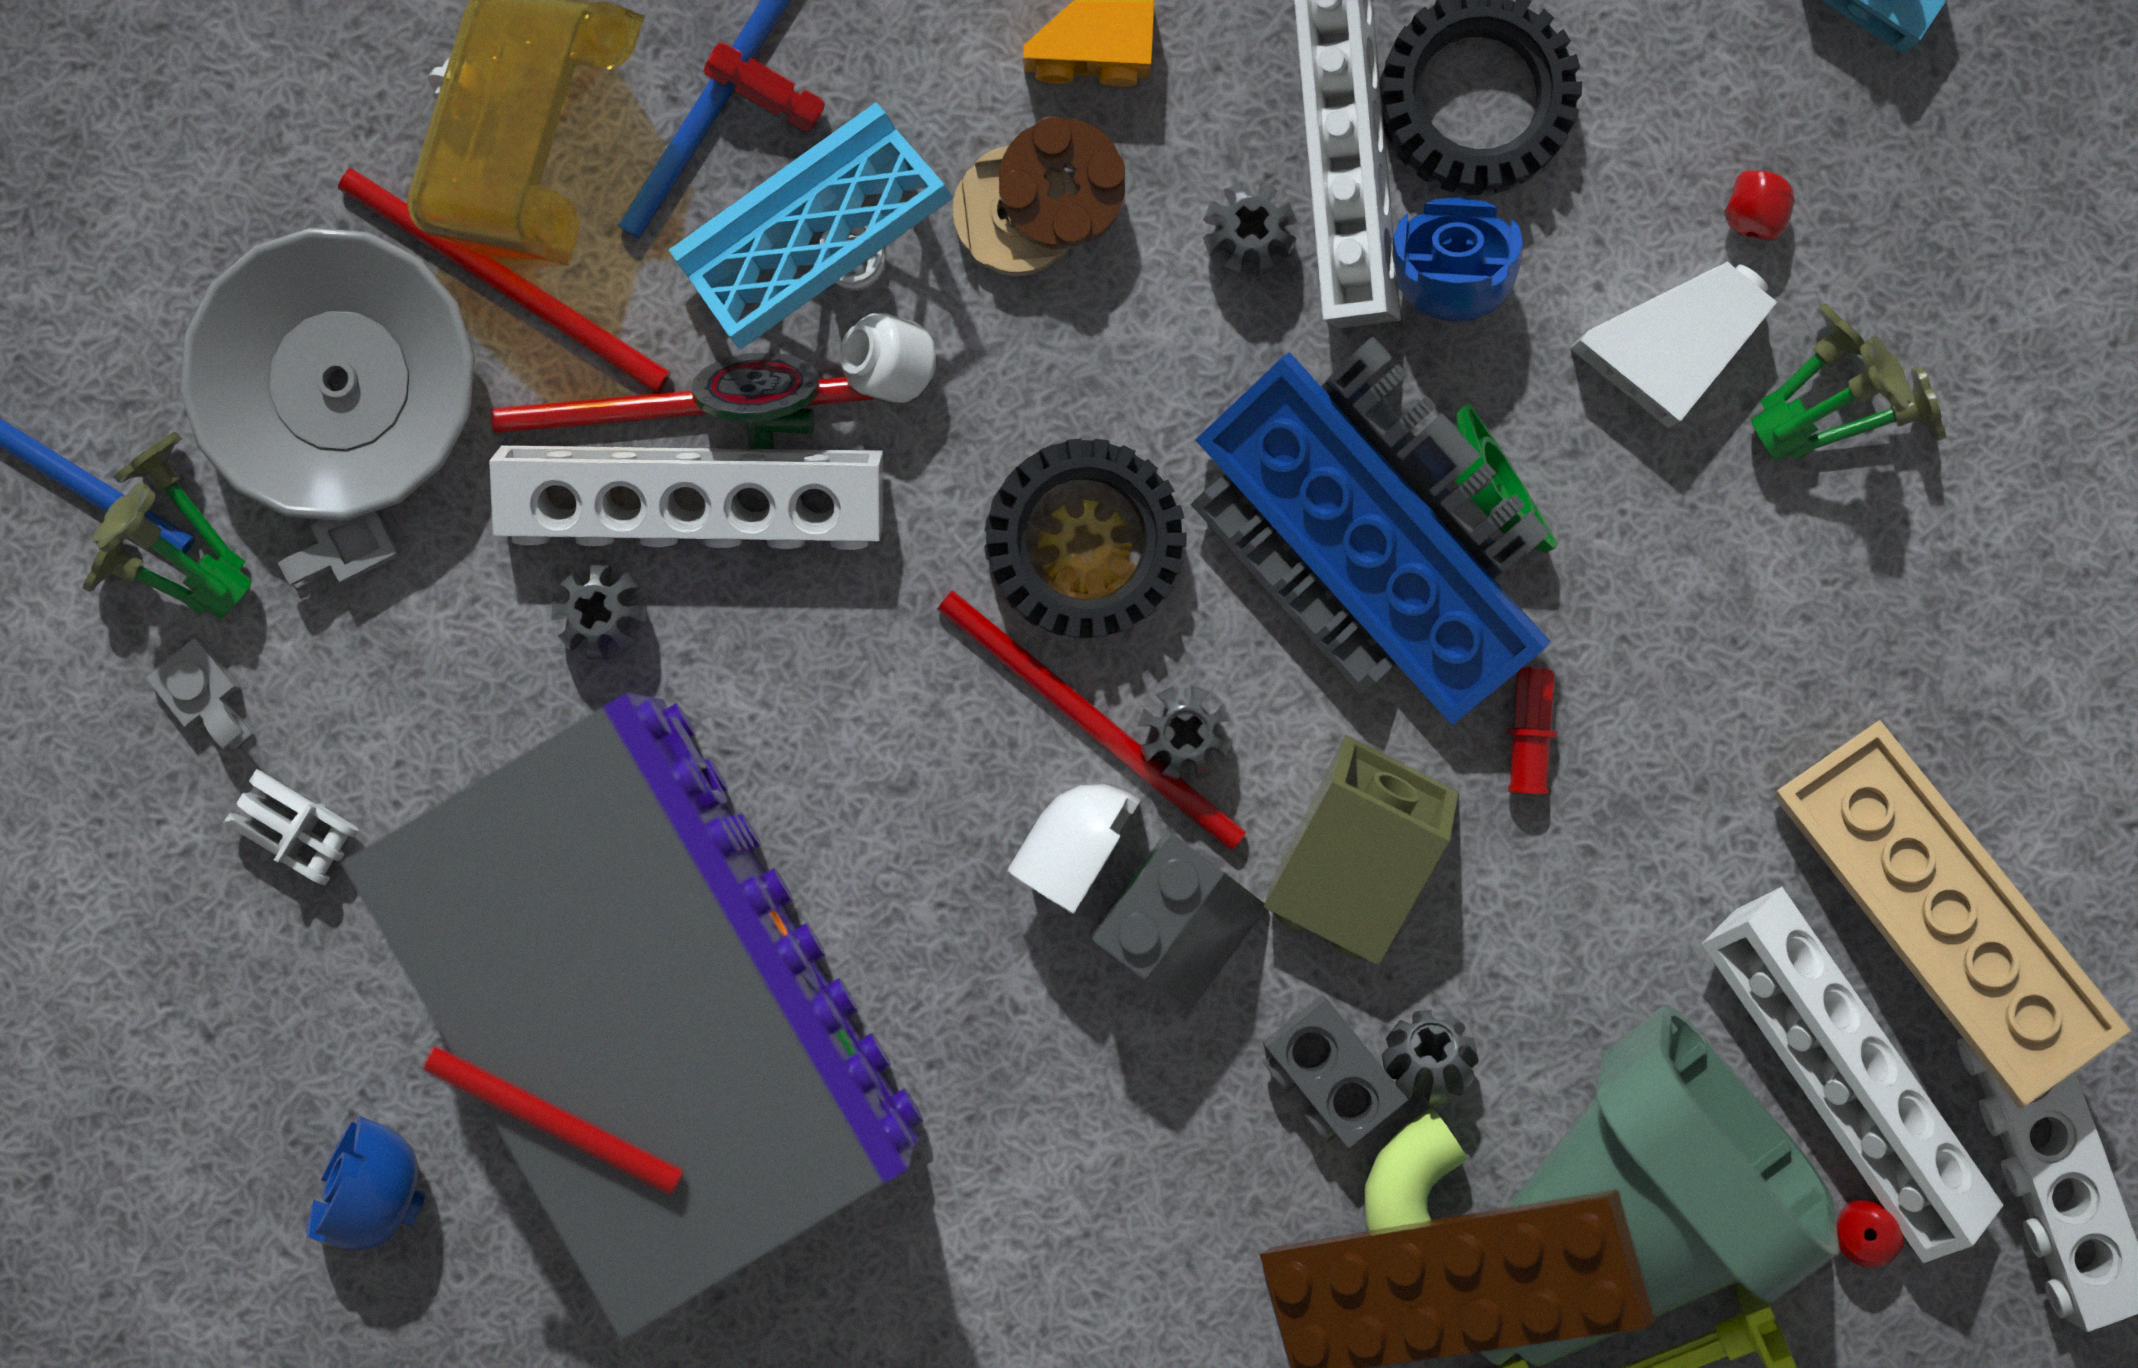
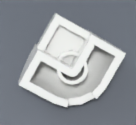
(1073, 842)

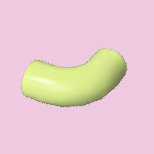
(1408, 1170)

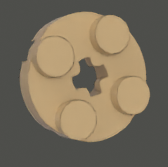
(993, 240)

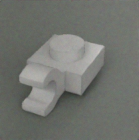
(343, 546)
(198, 689)

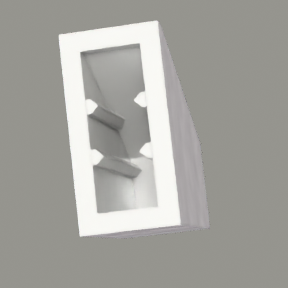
(1678, 341)

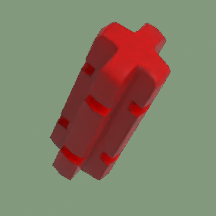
(764, 87)

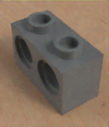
(1344, 1063)

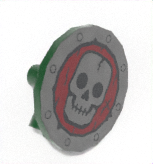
(763, 391)

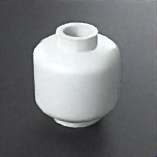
(888, 357)

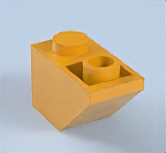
(1094, 39)

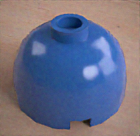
(1456, 259)
(366, 1189)

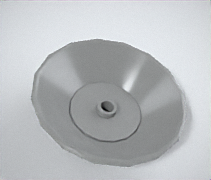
(265, 359)

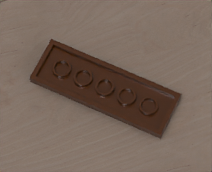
(1460, 1285)

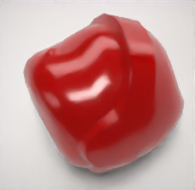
(1760, 205)
(1853, 1222)

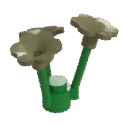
(1787, 426)
(213, 582)

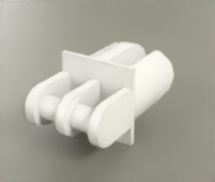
(294, 829)

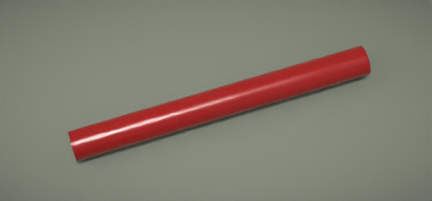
(552, 1120)

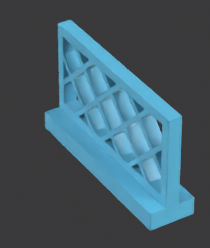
(805, 197)

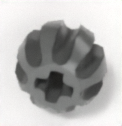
(1251, 248)
(581, 622)
(1203, 732)
(1435, 1041)

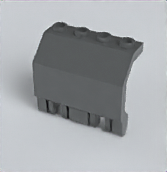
(1428, 465)

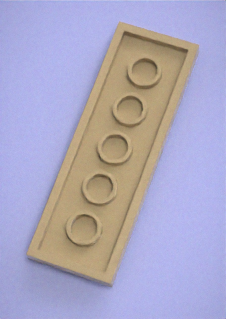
(1951, 914)

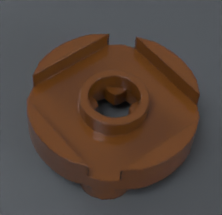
(1054, 146)

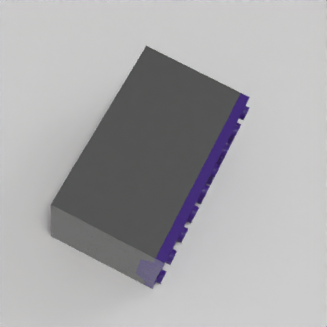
(634, 964)

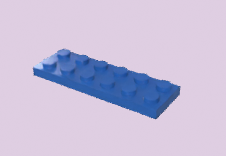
(1372, 539)

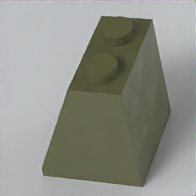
(1363, 851)

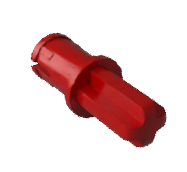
(1532, 730)

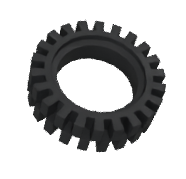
(1460, 165)
(1158, 519)

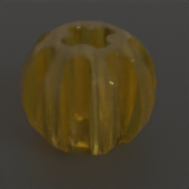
(1094, 531)

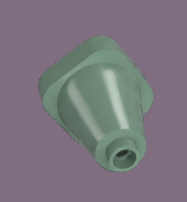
(1700, 1174)

